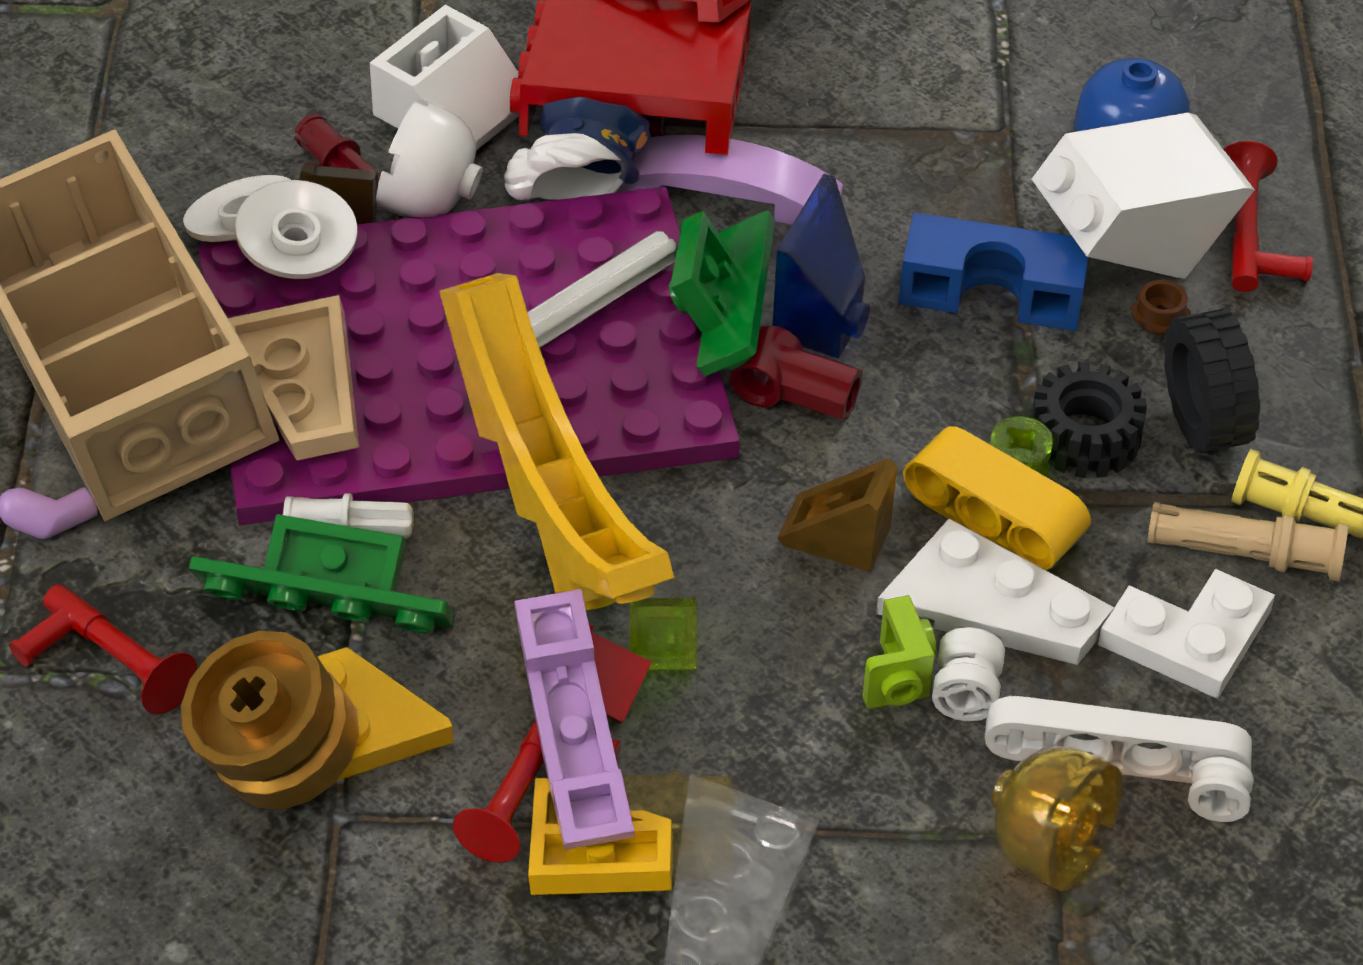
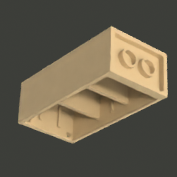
(121, 329)

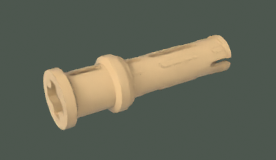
(1278, 542)

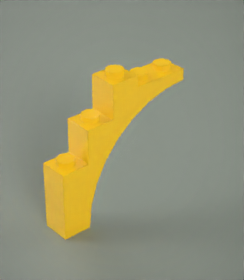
(548, 473)

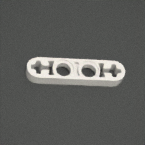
(1026, 724)

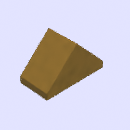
(844, 517)

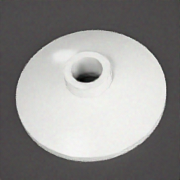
(299, 212)
(215, 213)

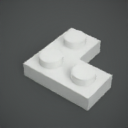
(1195, 645)

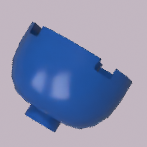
(1129, 93)

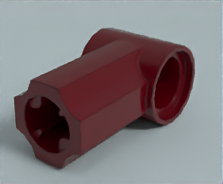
(788, 373)

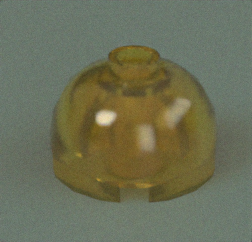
(1053, 812)

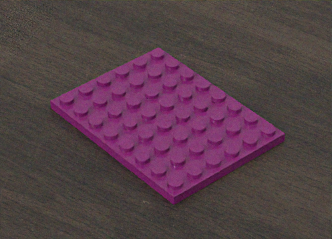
(619, 373)

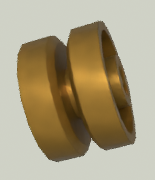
(270, 720)

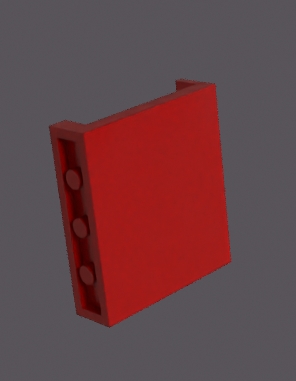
(636, 56)

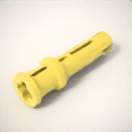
(1297, 495)

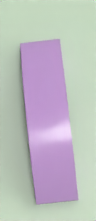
(744, 173)
(572, 720)

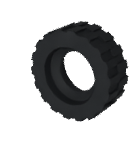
(1212, 380)

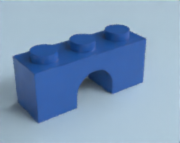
(955, 254)

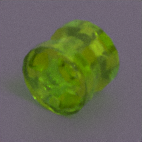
(1024, 441)

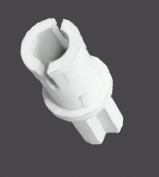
(376, 516)

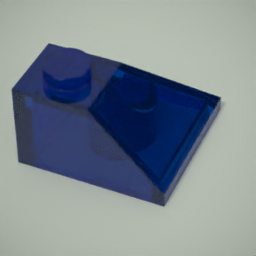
(820, 275)

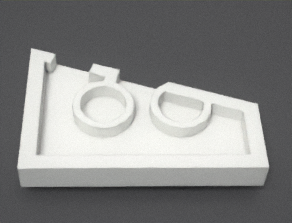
(980, 585)

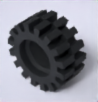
(1097, 396)

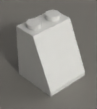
(1144, 192)

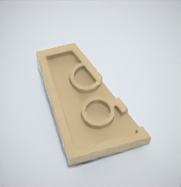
(304, 373)

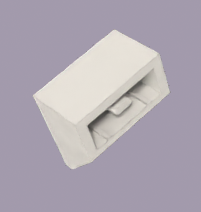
(450, 65)

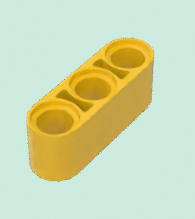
(997, 497)

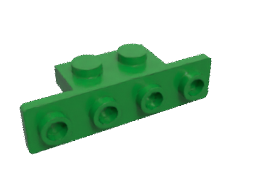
(723, 286)
(330, 567)

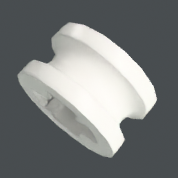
(1220, 789)

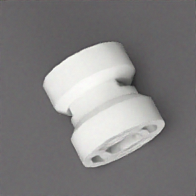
(968, 683)

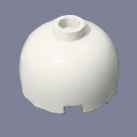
(430, 164)

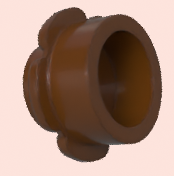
(1159, 304)

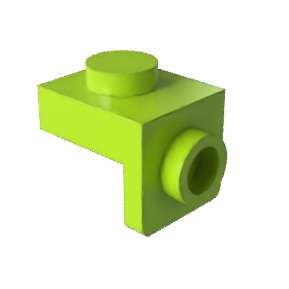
(907, 660)

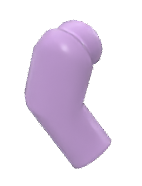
(42, 515)

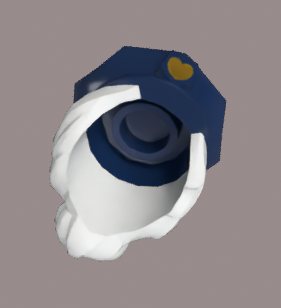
(582, 153)

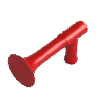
(1256, 163)
(162, 678)
(489, 830)

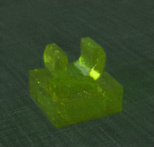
(664, 632)

